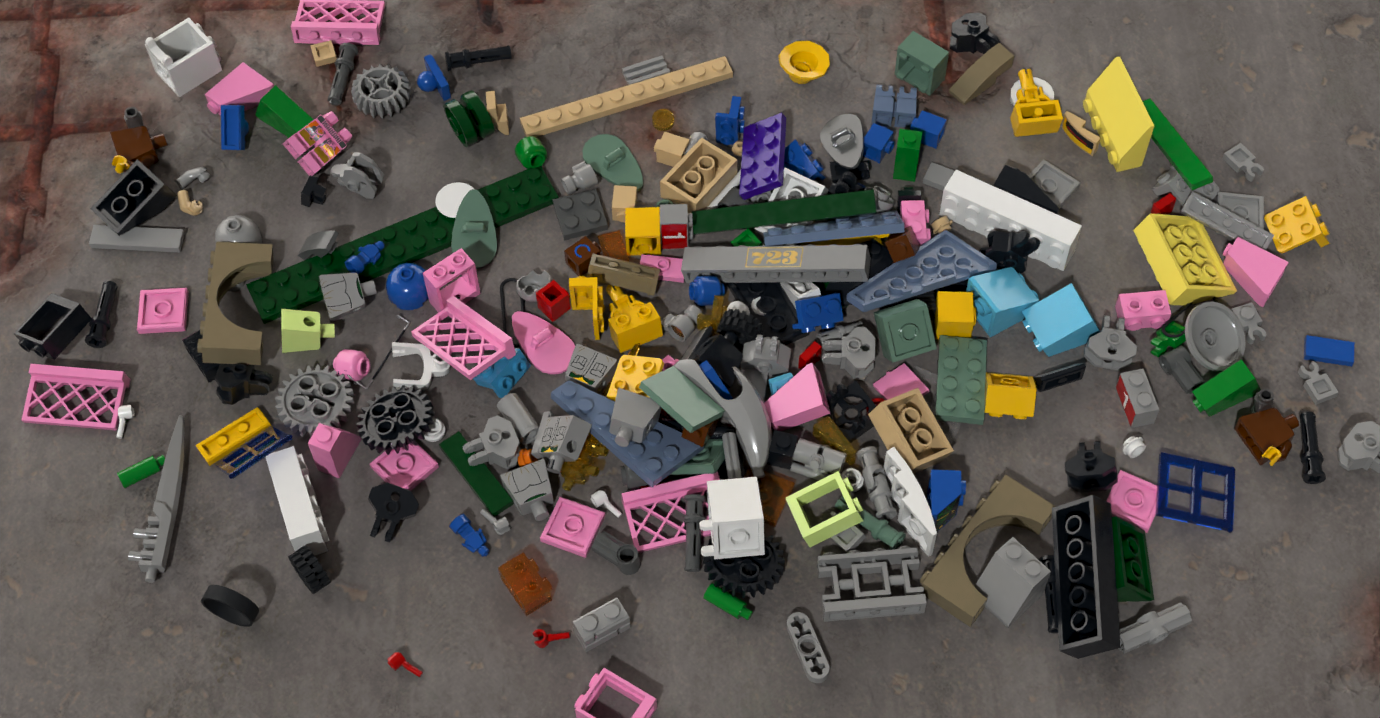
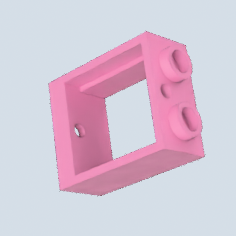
(440, 274)
(584, 703)

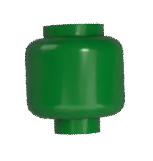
(530, 152)

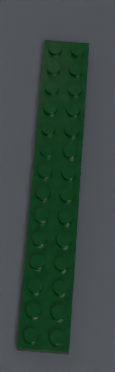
(403, 243)

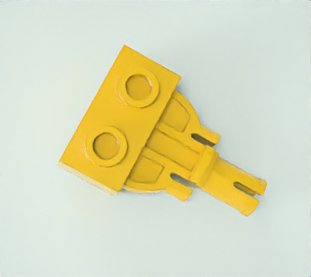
(1033, 109)
(631, 320)

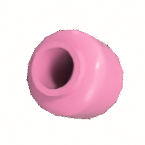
(352, 364)

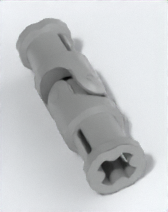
(876, 483)

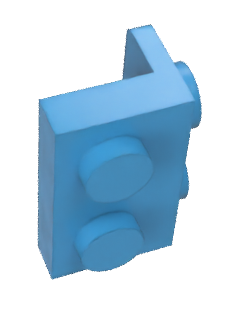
(504, 374)

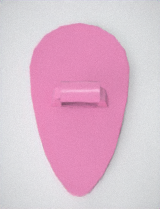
(542, 343)

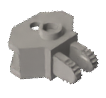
(358, 176)
(1110, 345)
(856, 353)
(766, 356)
(498, 443)
(1361, 448)

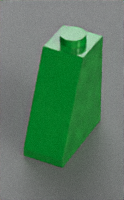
(282, 113)
(907, 155)
(1226, 389)

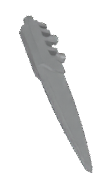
(160, 528)

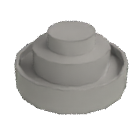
(882, 199)

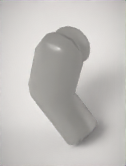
(191, 175)

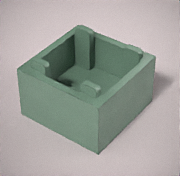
(921, 63)
(905, 330)

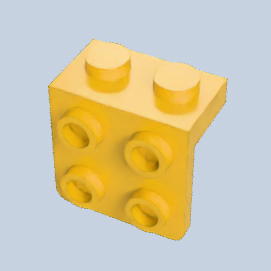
(1296, 225)
(587, 295)
(631, 372)

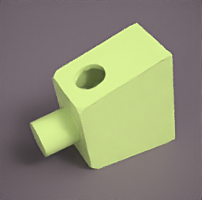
(303, 330)

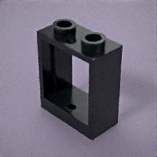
(44, 318)

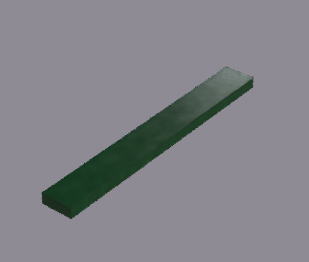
(784, 212)

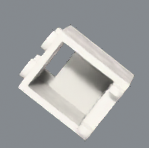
(184, 56)
(734, 519)

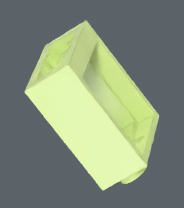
(832, 526)

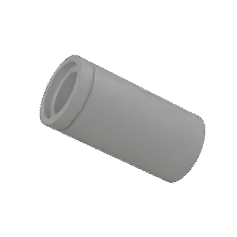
(516, 412)

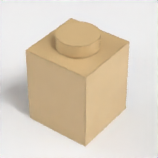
(670, 149)
(623, 198)

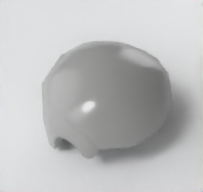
(528, 285)

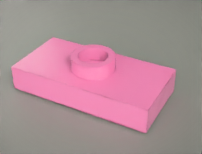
(669, 267)

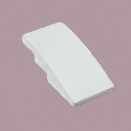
(909, 497)

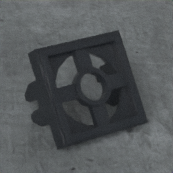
(859, 427)

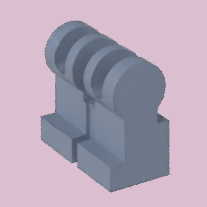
(885, 108)

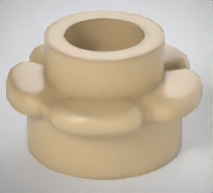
(941, 224)

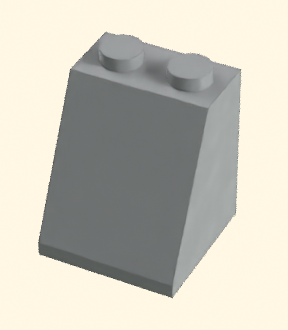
(1012, 582)

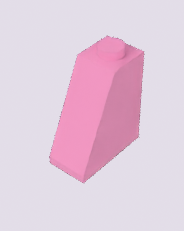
(239, 87)
(1254, 269)
(798, 400)
(332, 449)

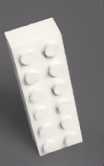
(990, 209)

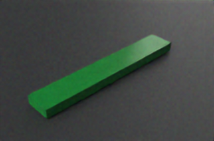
(1176, 149)

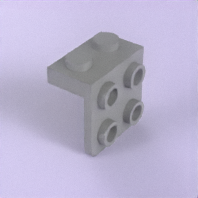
(1173, 182)

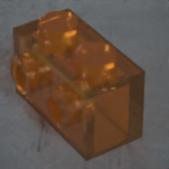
(525, 583)

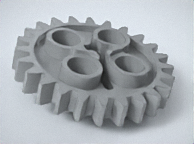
(314, 400)

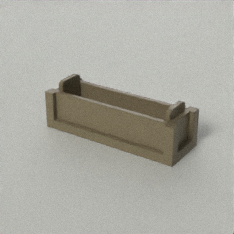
(624, 274)

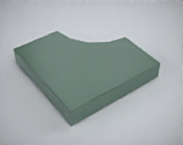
(706, 461)

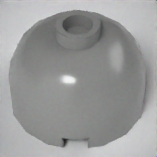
(238, 230)

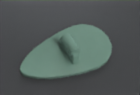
(613, 161)
(475, 229)

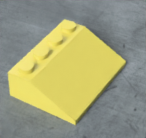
(1119, 117)
(1183, 259)

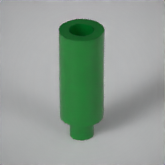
(140, 470)
(726, 602)

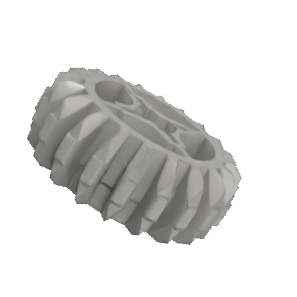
(382, 97)

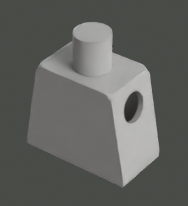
(633, 417)

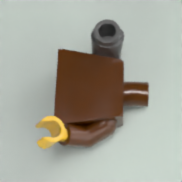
(135, 143)
(1266, 431)

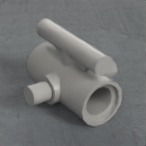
(817, 460)

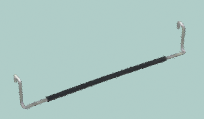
(386, 357)

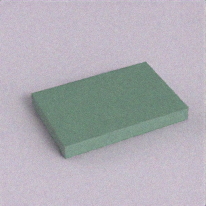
(681, 399)

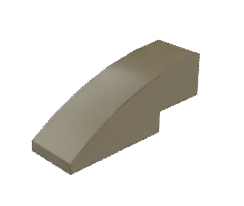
(982, 74)

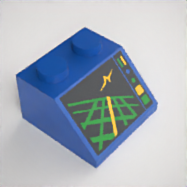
(945, 495)

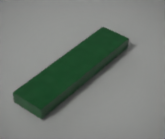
(477, 477)

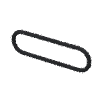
(503, 306)
(1174, 317)

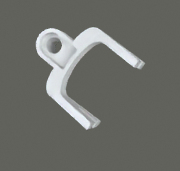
(433, 365)

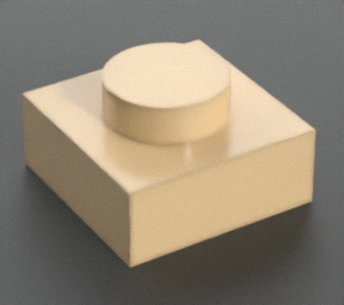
(323, 53)

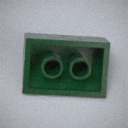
(1131, 563)

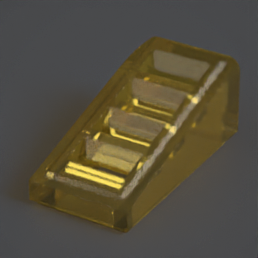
(829, 434)

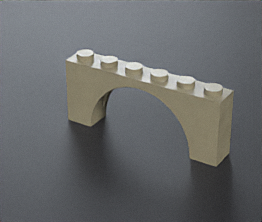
(223, 340)
(1006, 506)

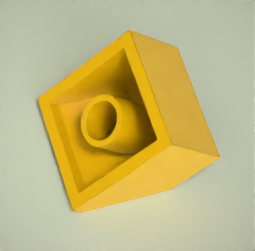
(1010, 395)

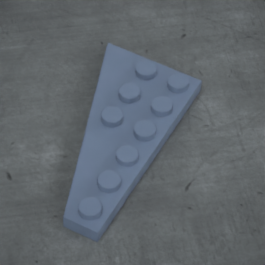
(844, 227)
(935, 265)
(652, 459)

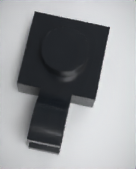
(837, 171)

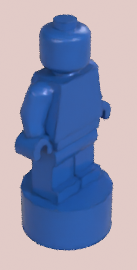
(368, 254)
(474, 540)

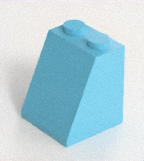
(1000, 299)
(1060, 322)

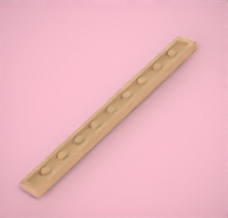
(626, 97)

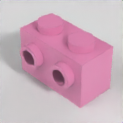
(915, 215)
(1143, 309)

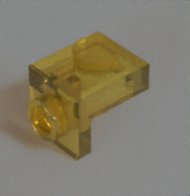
(714, 319)

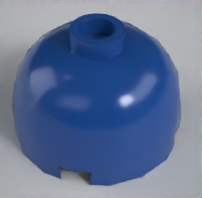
(407, 286)

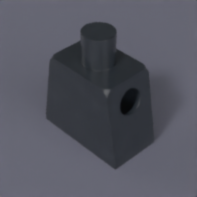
(721, 355)

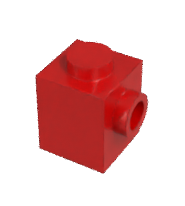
(553, 300)

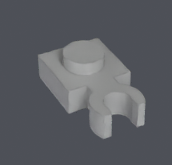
(1240, 159)
(1250, 321)
(1317, 386)
(849, 538)

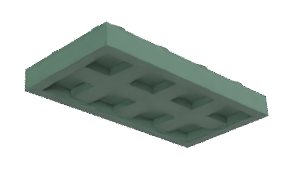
(961, 380)

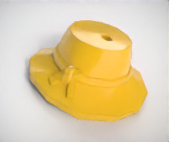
(804, 61)

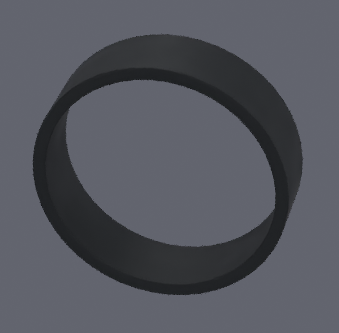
(230, 605)

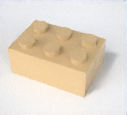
(699, 176)
(911, 429)

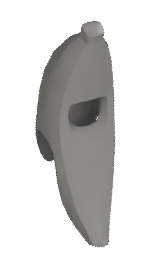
(745, 413)

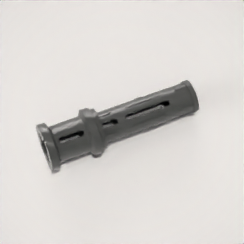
(344, 66)
(693, 517)

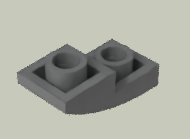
(319, 244)

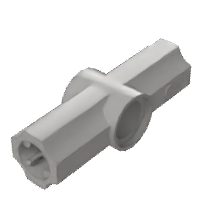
(1154, 627)

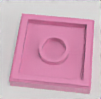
(162, 310)
(406, 468)
(1133, 500)
(572, 527)

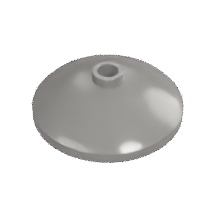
(1214, 336)

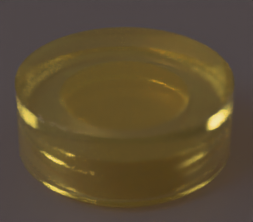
(663, 119)

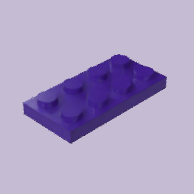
(763, 156)

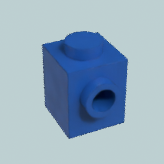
(931, 127)
(878, 143)

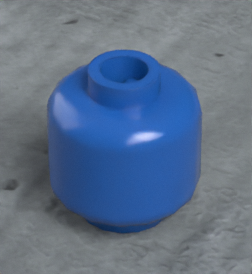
(704, 288)

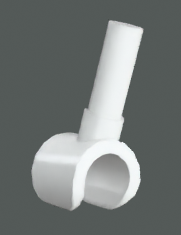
(124, 412)
(599, 498)

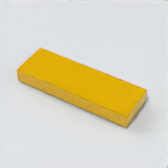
(232, 436)

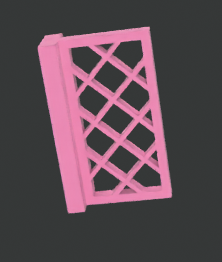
(339, 30)
(477, 328)
(75, 377)
(664, 494)

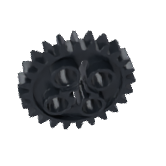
(395, 419)
(734, 572)

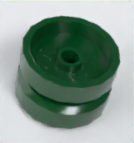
(469, 118)

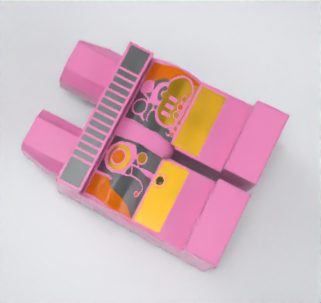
(323, 137)

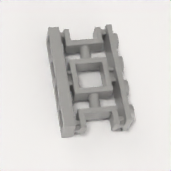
(871, 603)

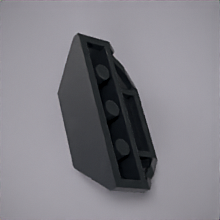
(879, 261)

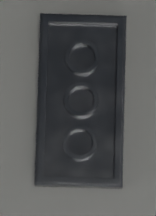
(777, 306)

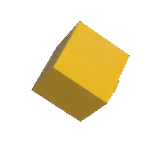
(642, 231)
(954, 314)

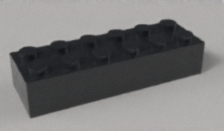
(1085, 577)

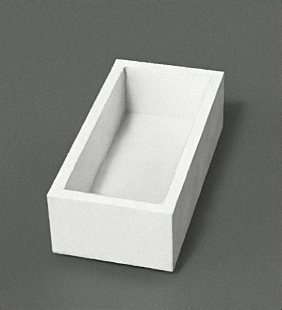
(297, 500)

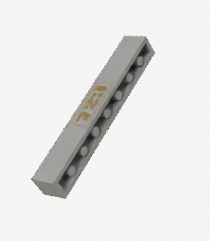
(778, 263)

